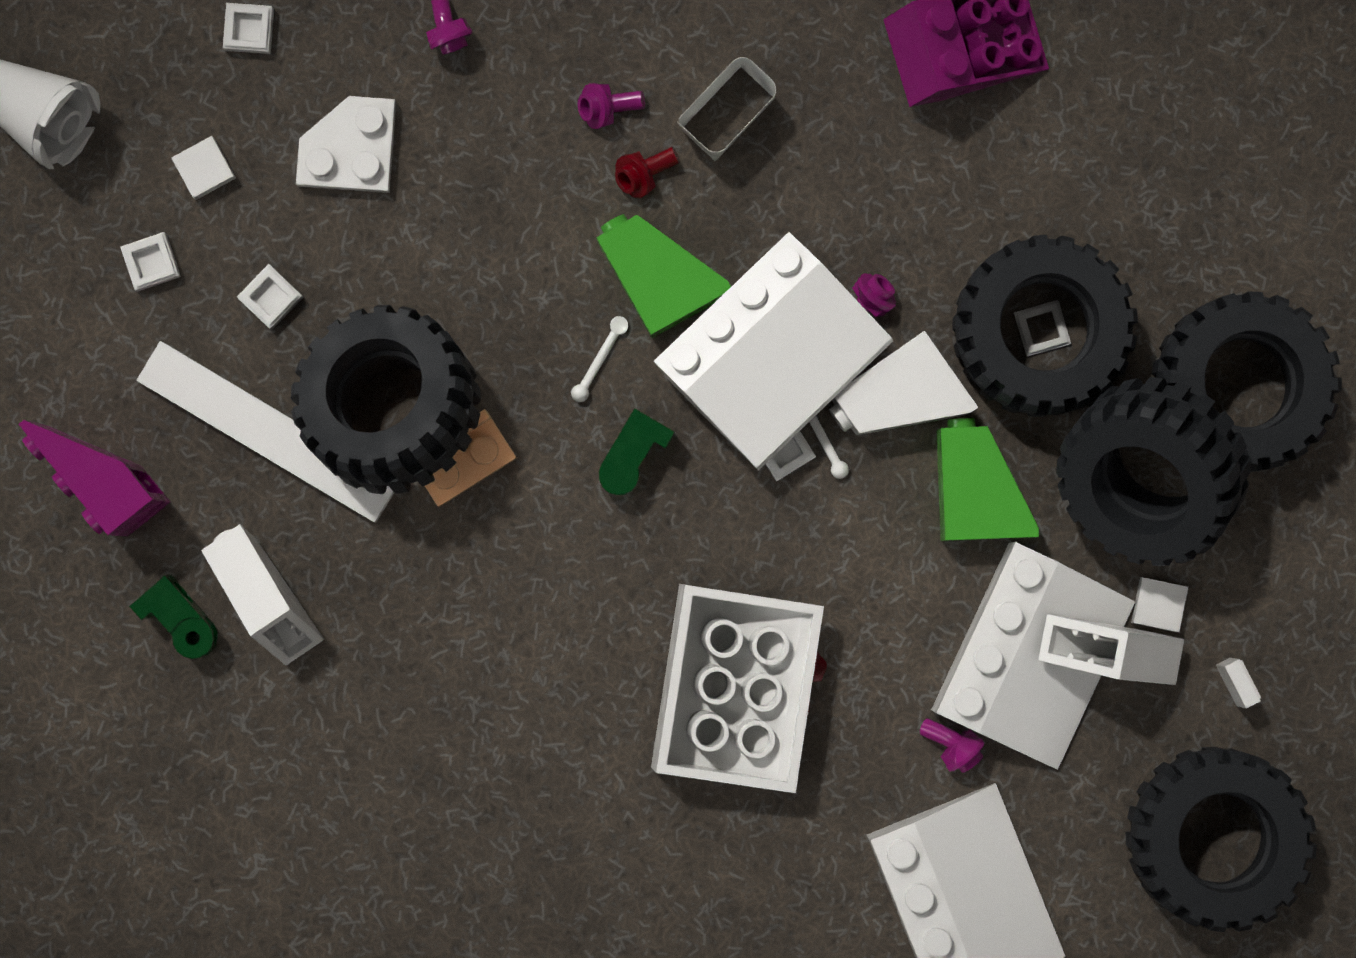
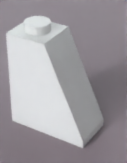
(902, 391)
(261, 595)
(1111, 650)

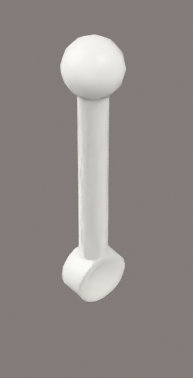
(618, 327)
(839, 468)

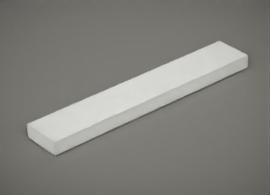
(251, 424)

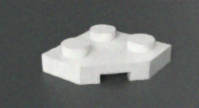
(350, 147)

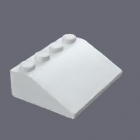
(773, 351)
(997, 676)
(737, 688)
(965, 882)

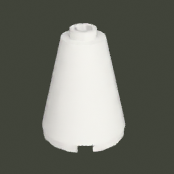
(46, 112)

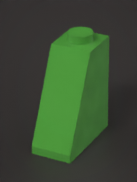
(658, 274)
(977, 487)

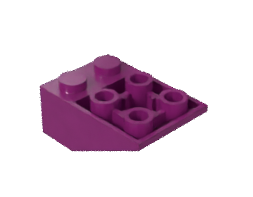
(962, 46)
(112, 489)

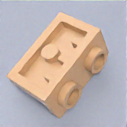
(482, 458)

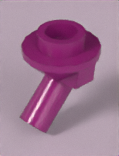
(448, 34)
(603, 104)
(875, 294)
(962, 749)

